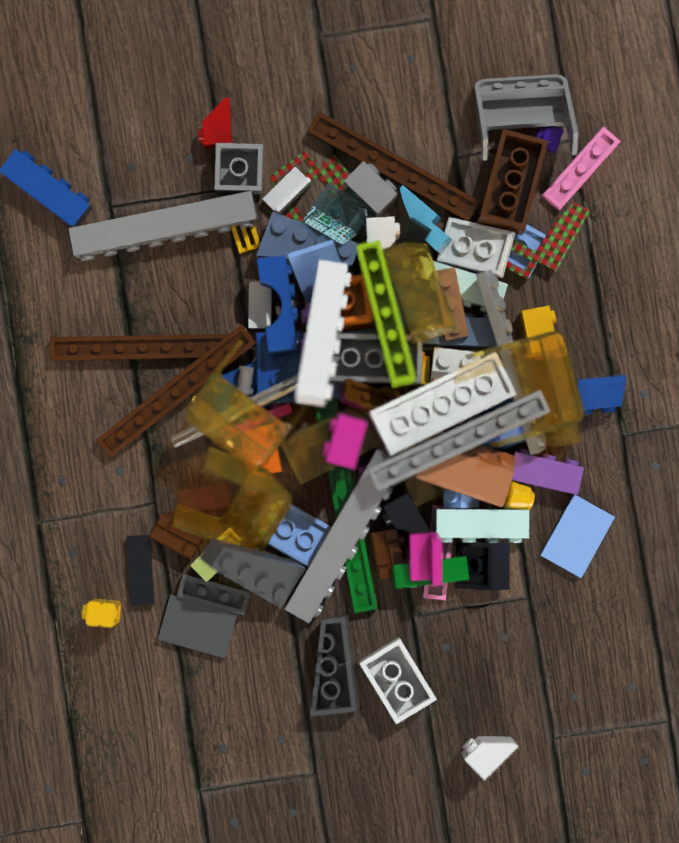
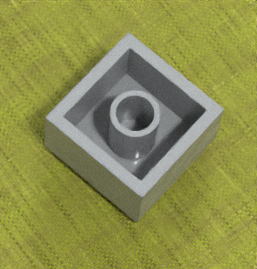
(239, 168)
(370, 189)

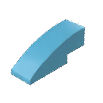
(426, 216)

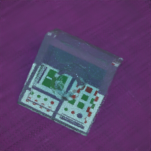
(337, 215)

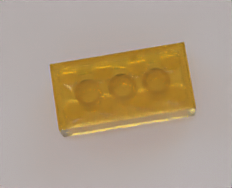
(306, 447)

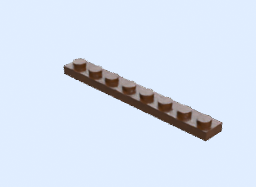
(393, 166)
(132, 347)
(173, 392)

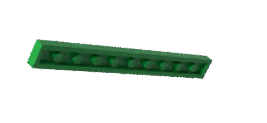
(341, 489)

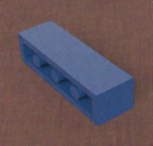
(46, 189)

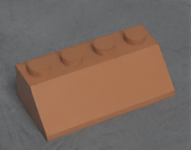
(475, 473)

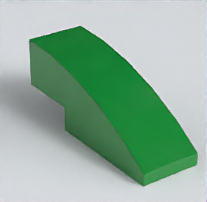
(453, 570)

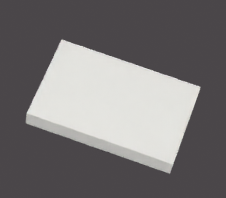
(477, 247)

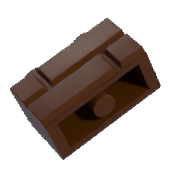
(174, 538)
(387, 551)

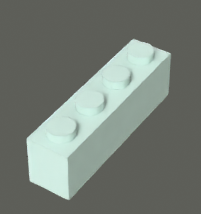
(470, 288)
(481, 524)

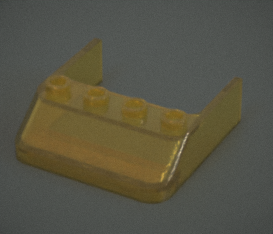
(544, 366)
(237, 420)
(251, 514)

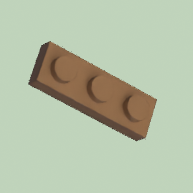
(452, 292)

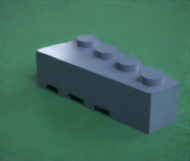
(288, 235)

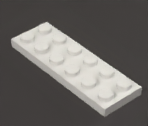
(442, 403)

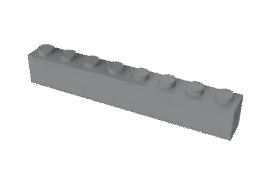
(163, 225)
(339, 544)

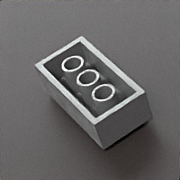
(363, 360)

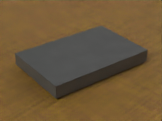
(197, 626)

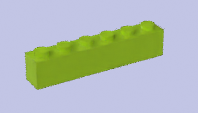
(385, 314)

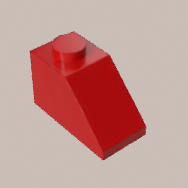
(217, 126)

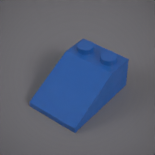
(602, 393)

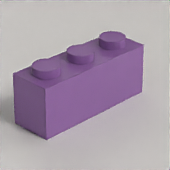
(547, 472)

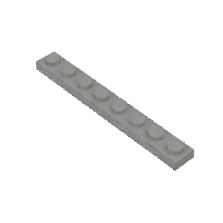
(502, 331)
(458, 440)

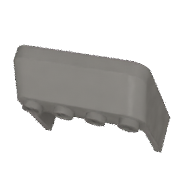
(524, 104)

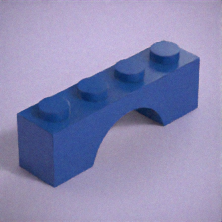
(274, 275)

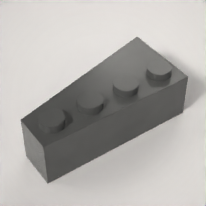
(257, 571)
(335, 677)

